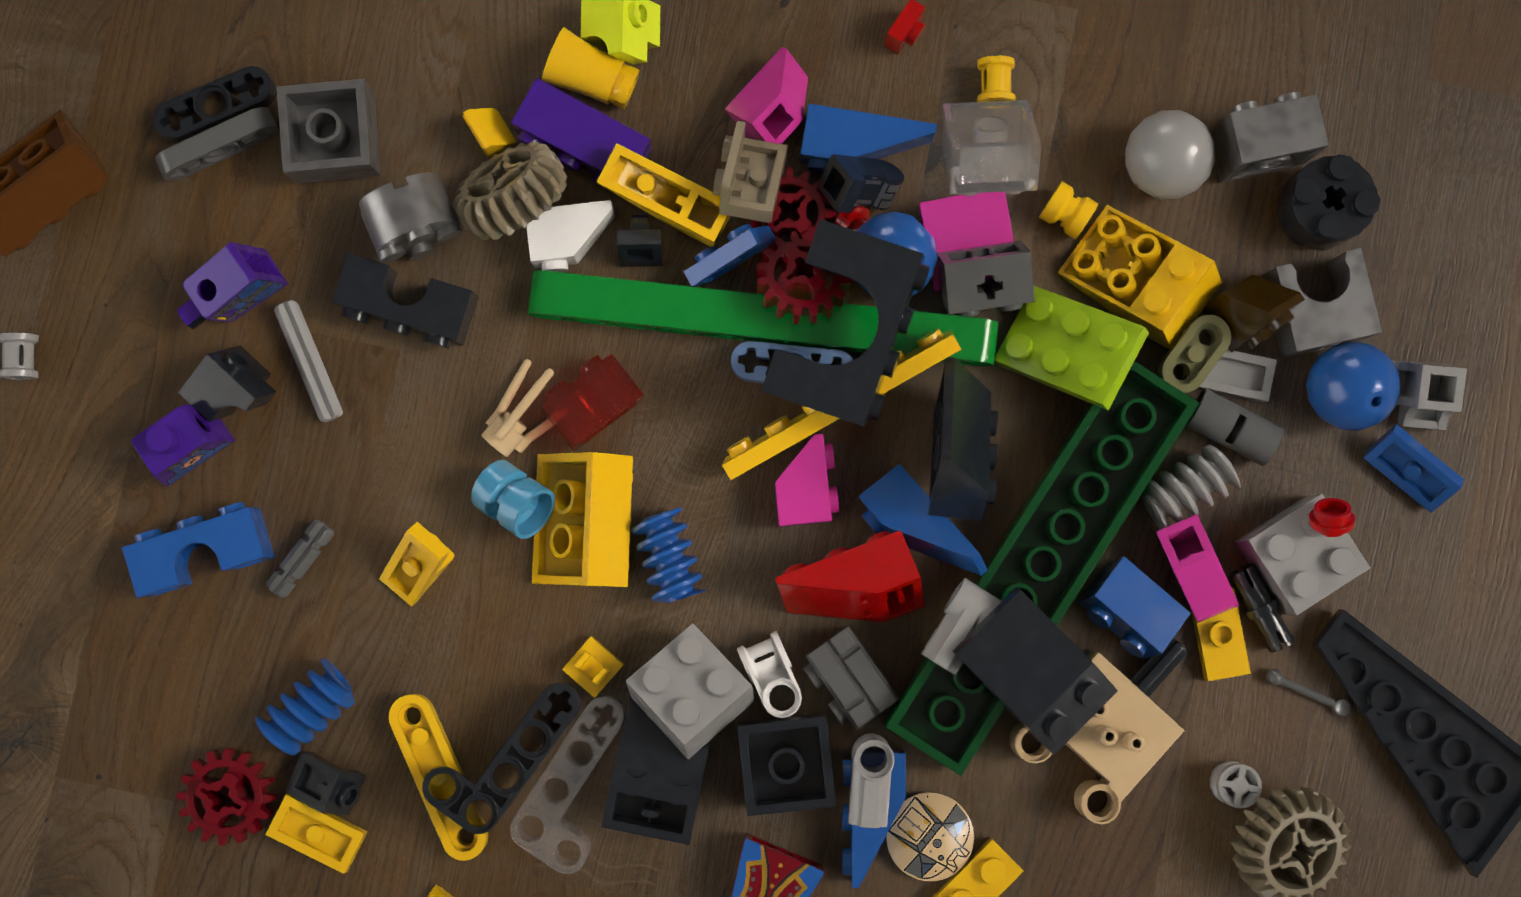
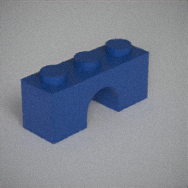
(161, 560)

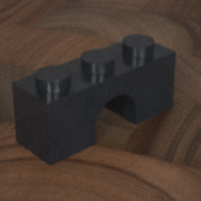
(367, 292)

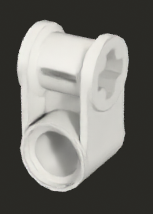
(770, 672)

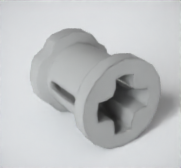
(18, 356)

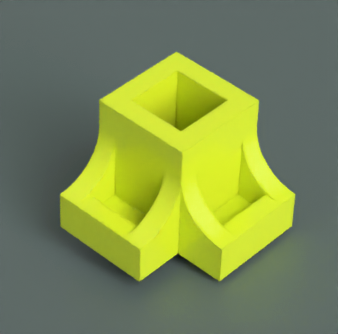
(622, 27)

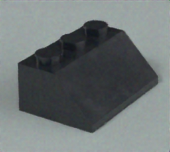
(962, 446)

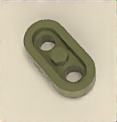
(1192, 355)

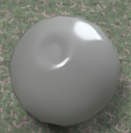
(1169, 154)

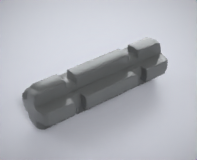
(300, 558)

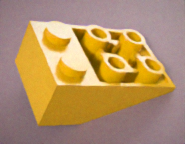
(1142, 275)

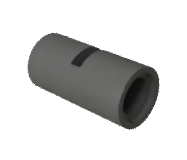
(1235, 427)

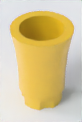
(589, 70)

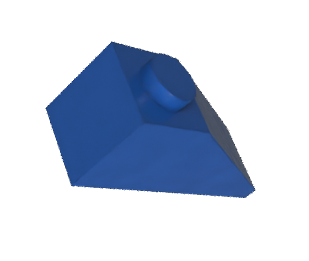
(858, 135)
(902, 505)

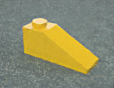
(664, 195)

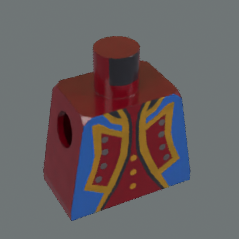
(773, 871)

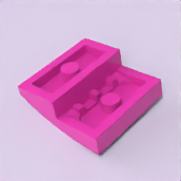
(966, 223)

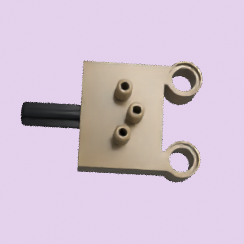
(1122, 736)

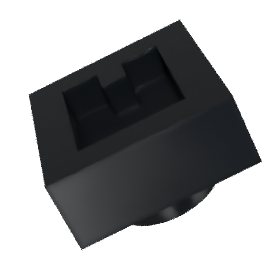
(324, 784)

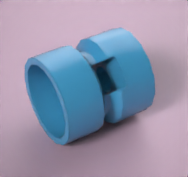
(513, 499)

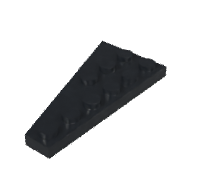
(1443, 748)

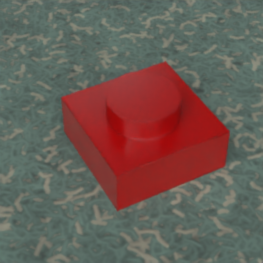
(906, 27)

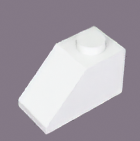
(567, 233)

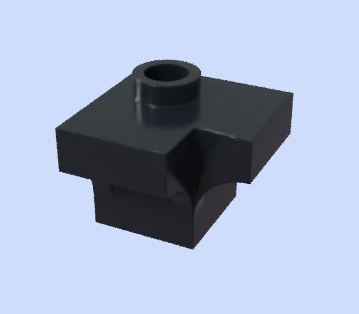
(227, 382)

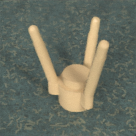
(506, 429)

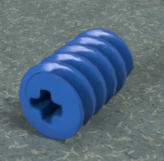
(667, 557)
(308, 709)

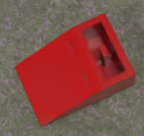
(860, 583)

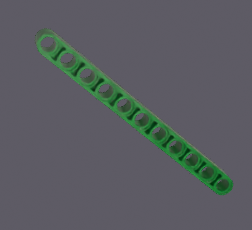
(738, 316)

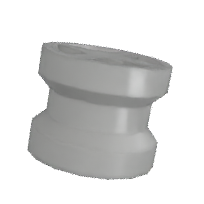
(1244, 786)

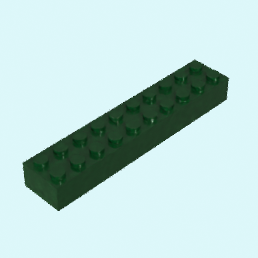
(1050, 549)

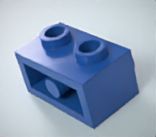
(1133, 608)

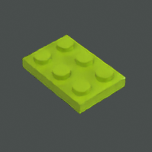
(1071, 347)

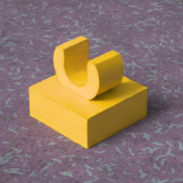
(593, 666)

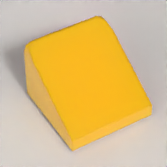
(489, 130)

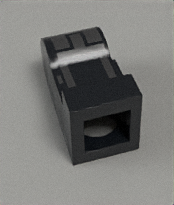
(865, 183)

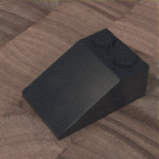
(1035, 671)

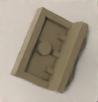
(751, 176)

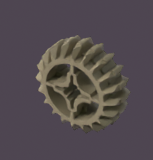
(509, 190)
(1276, 839)

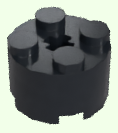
(1346, 188)

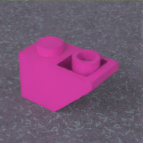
(772, 100)
(804, 489)
(1197, 568)

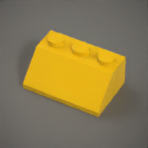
(590, 521)

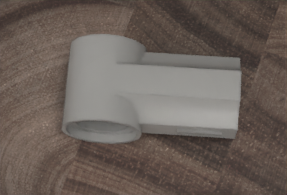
(964, 612)
(870, 785)

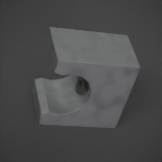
(1345, 317)

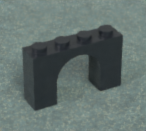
(890, 277)

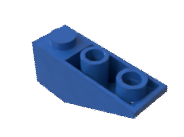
(867, 841)

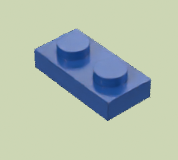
(717, 261)
(1413, 468)

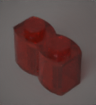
(591, 401)

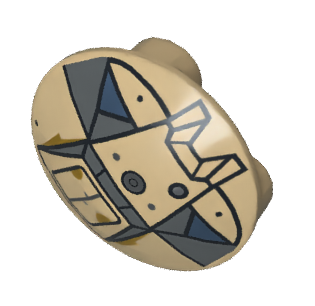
(930, 837)

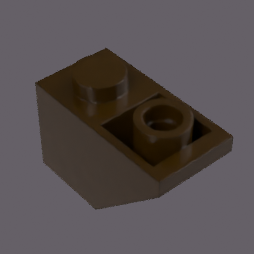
(1254, 310)

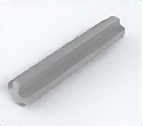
(308, 361)

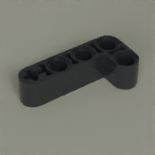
(509, 752)

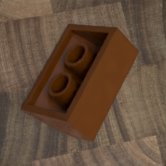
(44, 179)

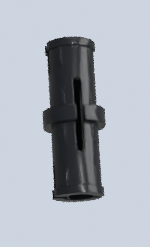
(1262, 607)

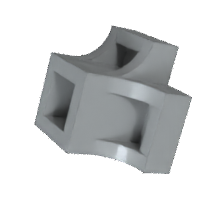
(1429, 393)

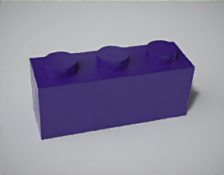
(573, 129)

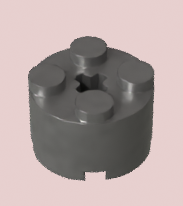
(409, 217)

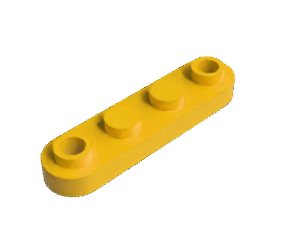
(426, 748)

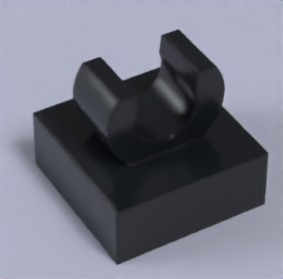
(640, 244)

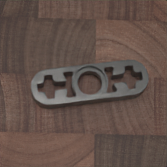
(216, 144)

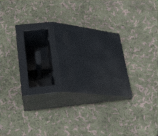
(653, 783)

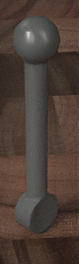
(1339, 706)

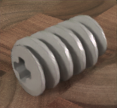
(1188, 484)

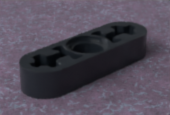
(181, 104)

